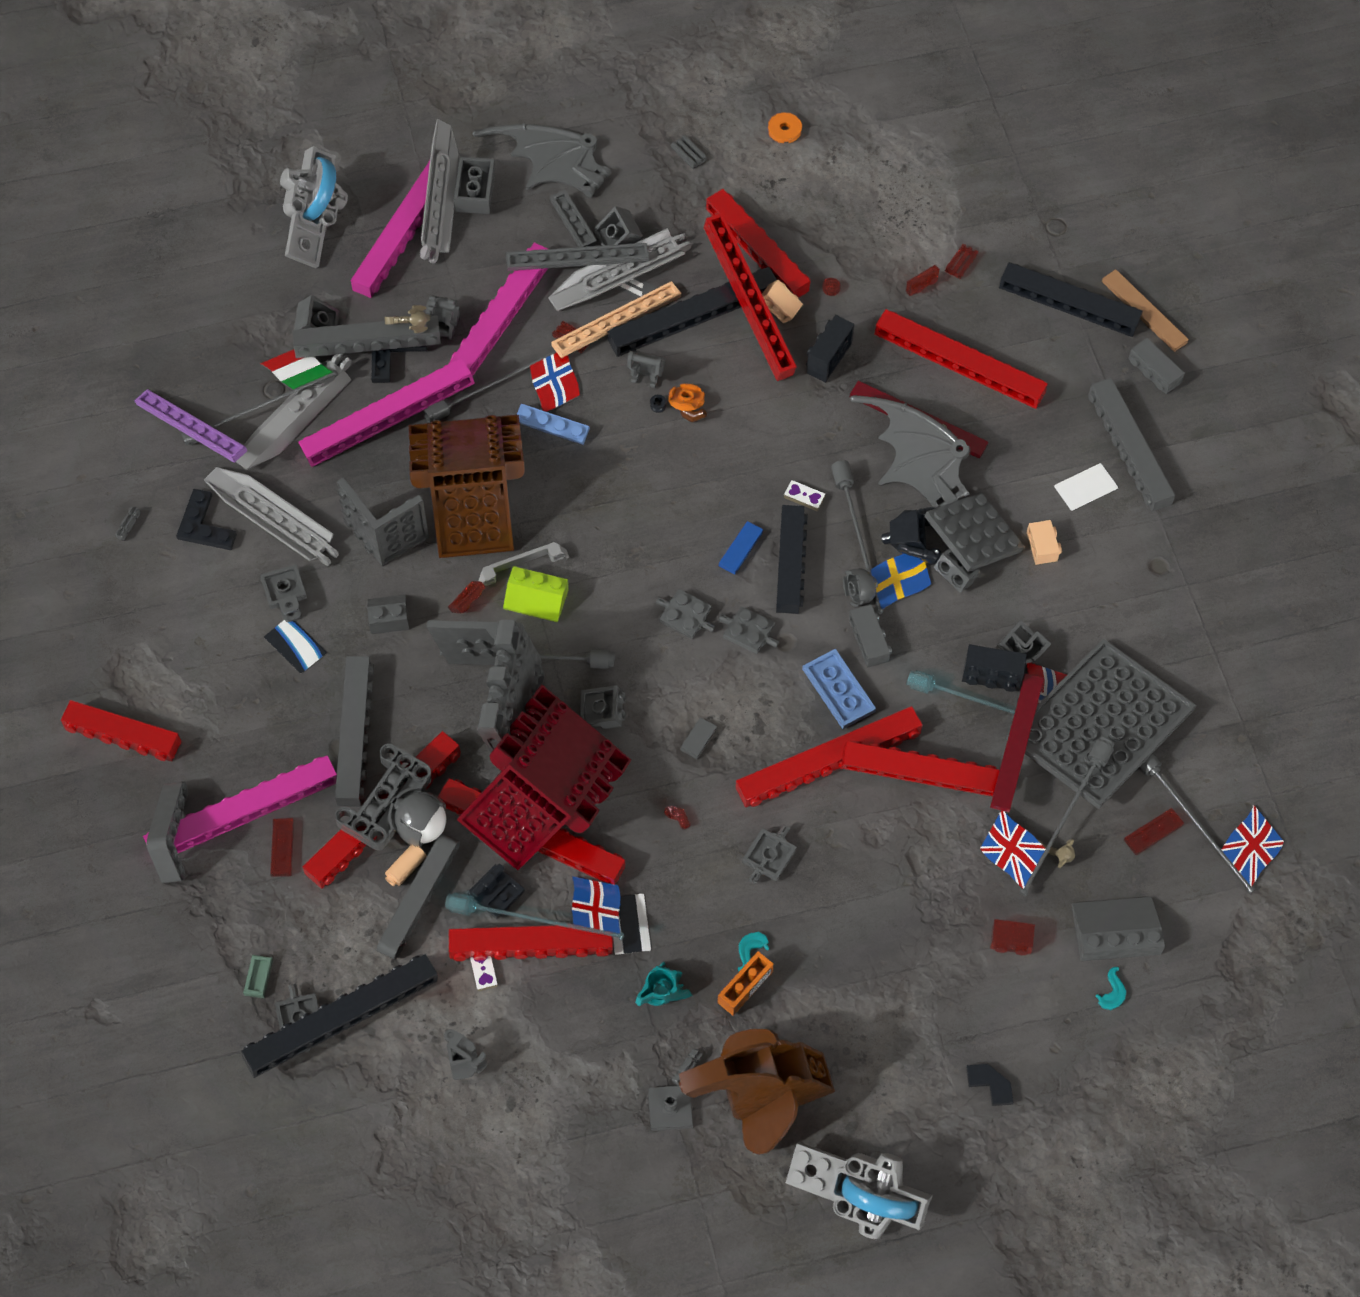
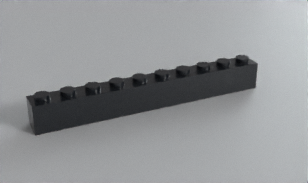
(680, 316)
(339, 1015)

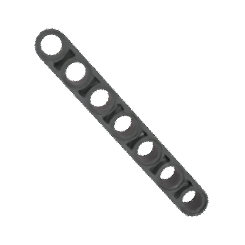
(418, 896)

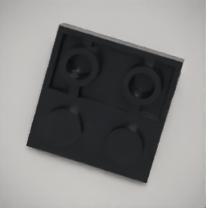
(496, 890)

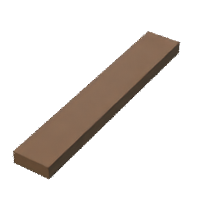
(1150, 316)

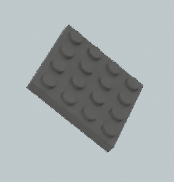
(974, 531)

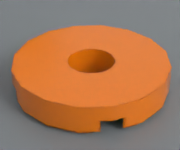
(788, 120)
(686, 397)

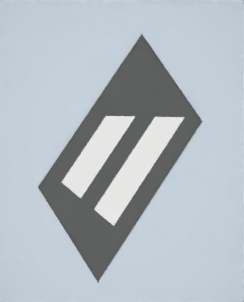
(636, 287)

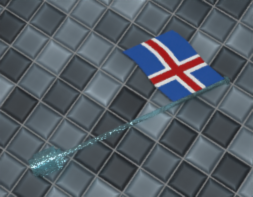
(593, 907)

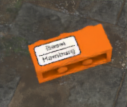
(745, 983)

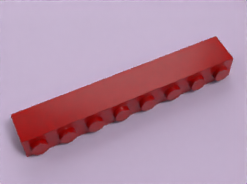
(757, 243)
(919, 768)
(526, 942)

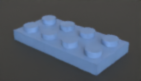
(839, 689)

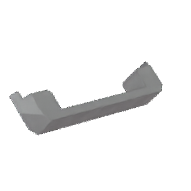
(553, 549)

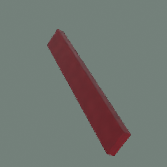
(976, 444)
(1017, 743)

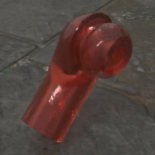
(677, 814)

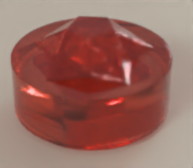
(831, 286)

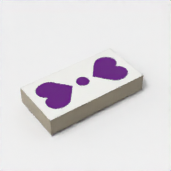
(804, 495)
(484, 973)

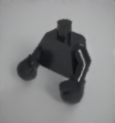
(909, 537)

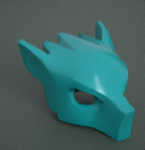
(662, 987)

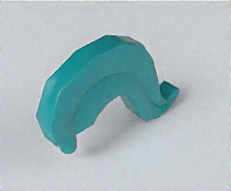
(750, 942)
(1117, 996)

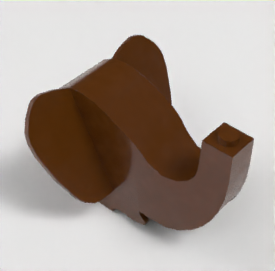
(762, 1082)

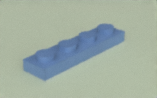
(553, 424)

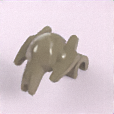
(417, 319)
(1065, 853)

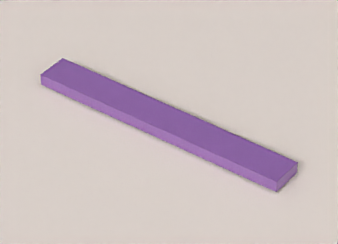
(191, 425)

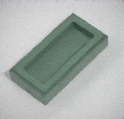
(258, 976)

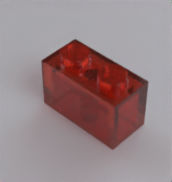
(1012, 937)

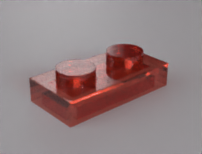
(922, 280)
(466, 597)

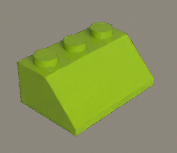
(535, 594)

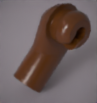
(694, 416)

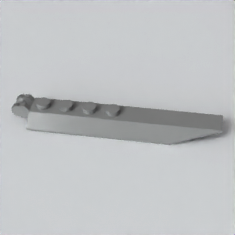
(440, 193)
(597, 279)
(294, 415)
(273, 514)

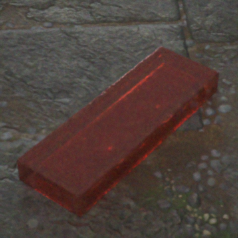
(1153, 831)
(282, 847)

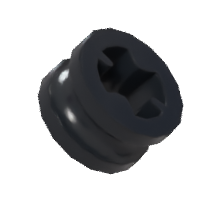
(656, 408)

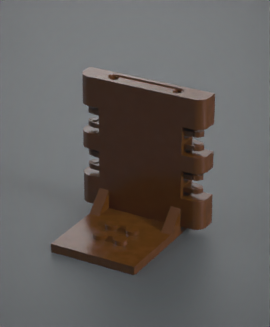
(468, 478)

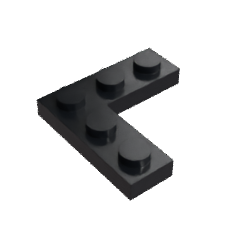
(382, 362)
(194, 531)

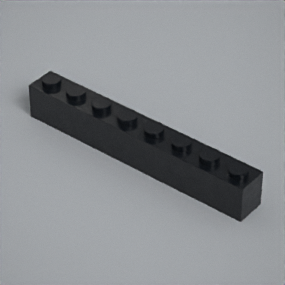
(1070, 299)

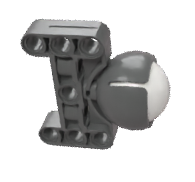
(408, 809)

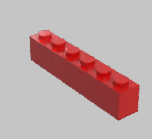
(121, 731)

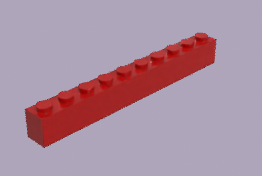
(749, 297)
(961, 358)
(825, 758)
(561, 846)
(343, 847)

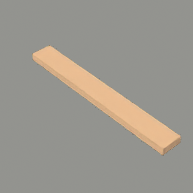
(618, 317)

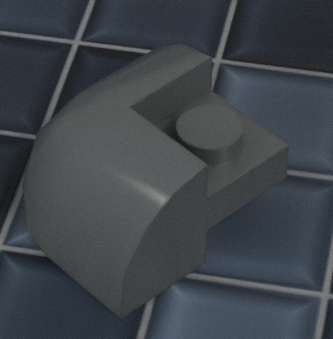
(1024, 640)

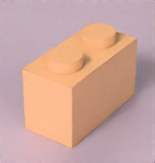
(781, 301)
(1043, 542)

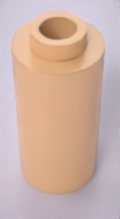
(405, 865)

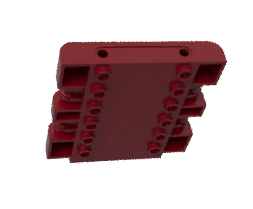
(548, 778)

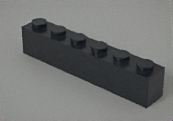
(790, 559)

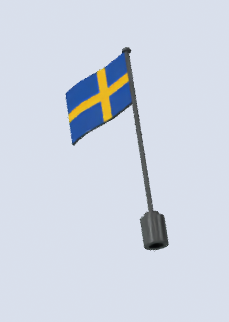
(897, 576)

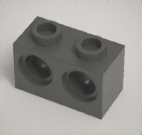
(955, 572)

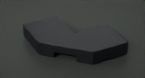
(999, 1086)

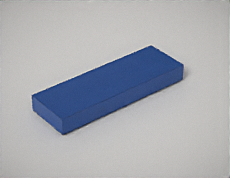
(741, 547)

